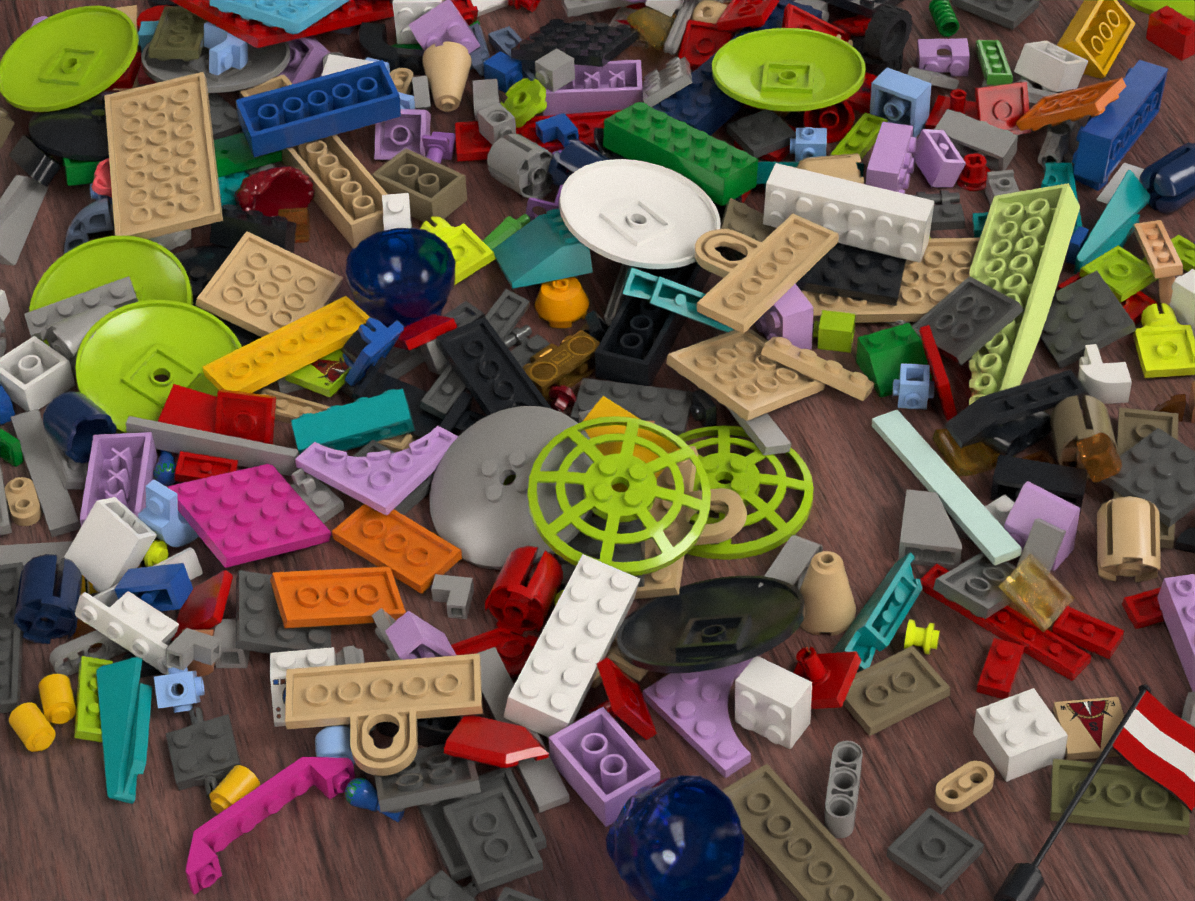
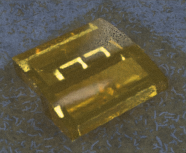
(652, 25)
(966, 460)
(1036, 592)

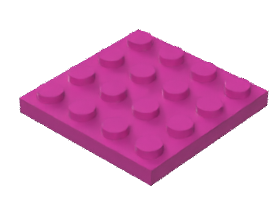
(249, 515)

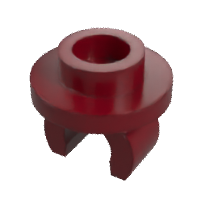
(562, 397)

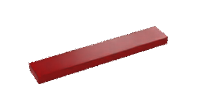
(1019, 629)

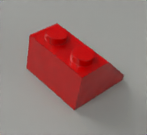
(1172, 32)

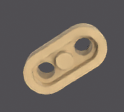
(402, 80)
(23, 501)
(960, 786)

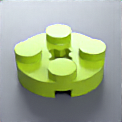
(534, 100)

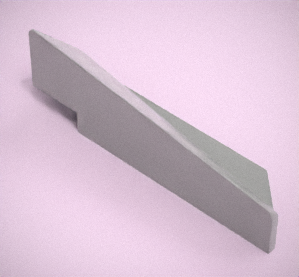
(17, 213)

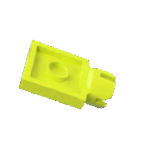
(465, 246)
(1164, 344)

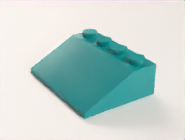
(542, 252)

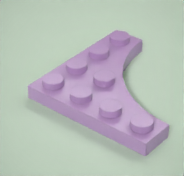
(380, 478)
(699, 712)

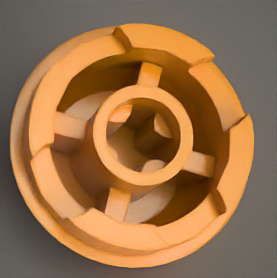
(562, 302)

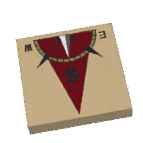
(1088, 725)

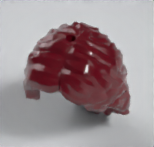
(275, 190)

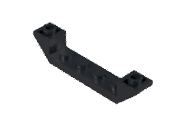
(1011, 404)

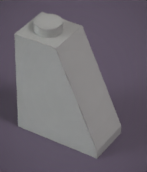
(928, 531)

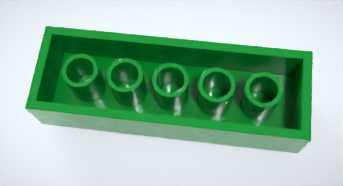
(659, 139)

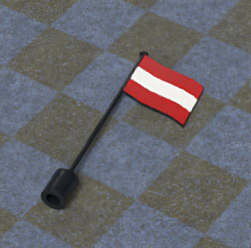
(1152, 744)

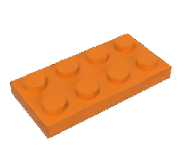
(1071, 105)
(399, 544)
(335, 596)

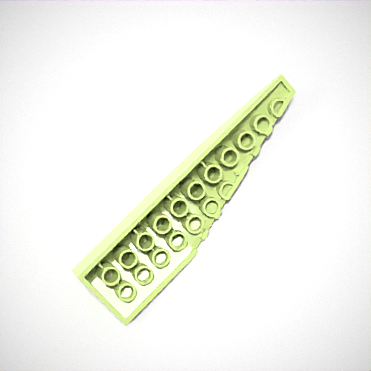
(1022, 259)

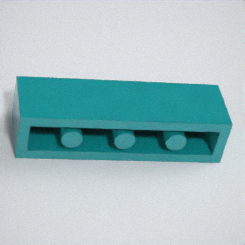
(355, 423)

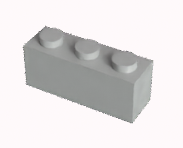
(979, 137)

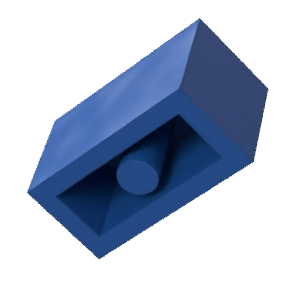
(159, 586)

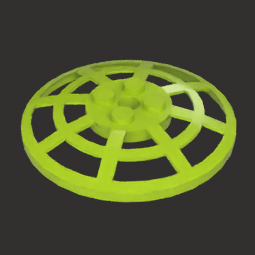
(746, 482)
(619, 506)

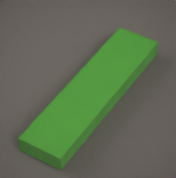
(993, 62)

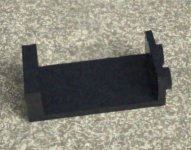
(424, 422)

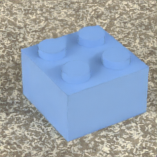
(901, 99)

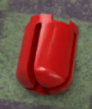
(511, 590)

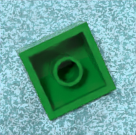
(884, 351)

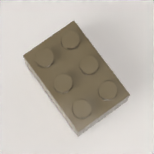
(430, 185)

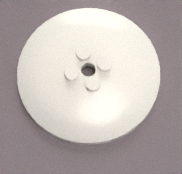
(637, 213)

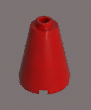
(836, 118)

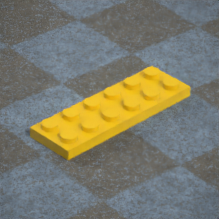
(287, 348)

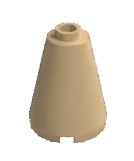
(447, 73)
(827, 596)

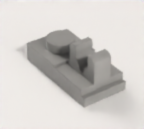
(316, 495)

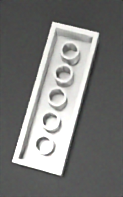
(856, 211)
(570, 646)

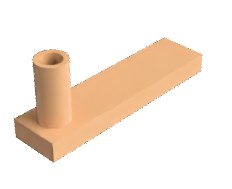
(1160, 256)

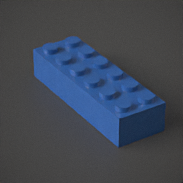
(318, 108)
(1114, 132)

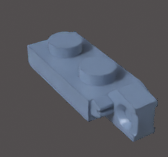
(480, 54)

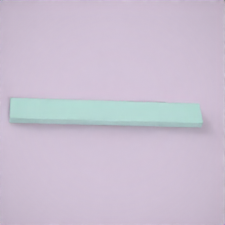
(953, 493)

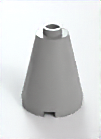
(68, 333)

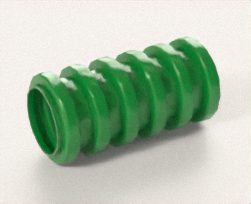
(944, 17)

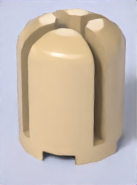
(837, 166)
(1128, 539)

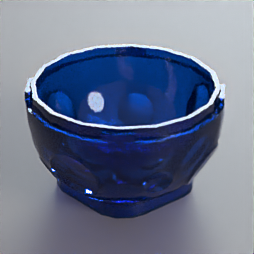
(401, 275)
(677, 841)

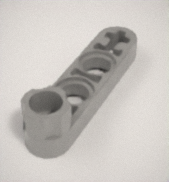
(70, 649)

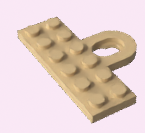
(764, 274)
(667, 580)
(383, 693)

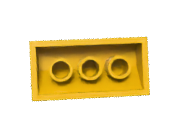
(1097, 34)

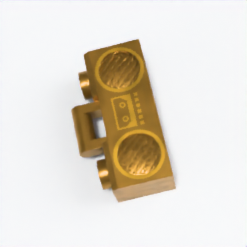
(563, 364)

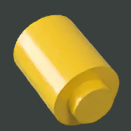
(57, 698)
(32, 727)
(233, 787)

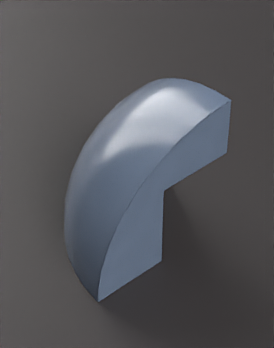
(91, 219)

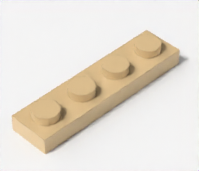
(825, 371)

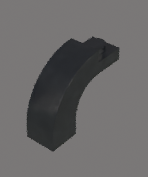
(375, 46)

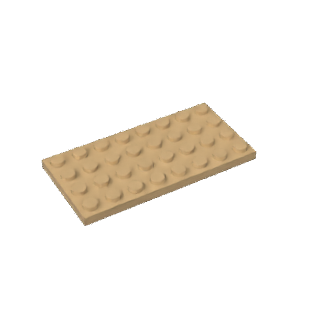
(162, 158)
(923, 285)

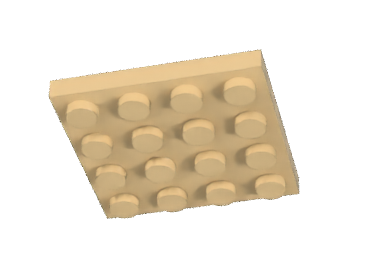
(266, 287)
(740, 376)

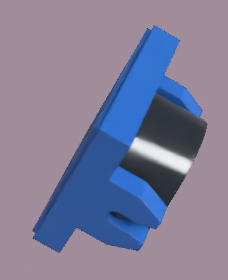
(367, 346)

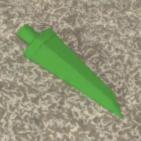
(505, 230)

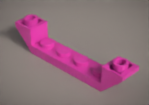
(326, 773)

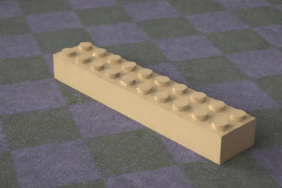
(340, 181)

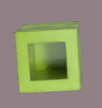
(835, 331)

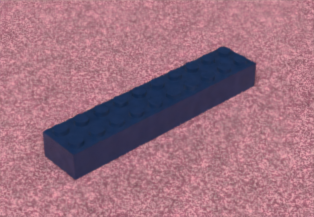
(702, 101)

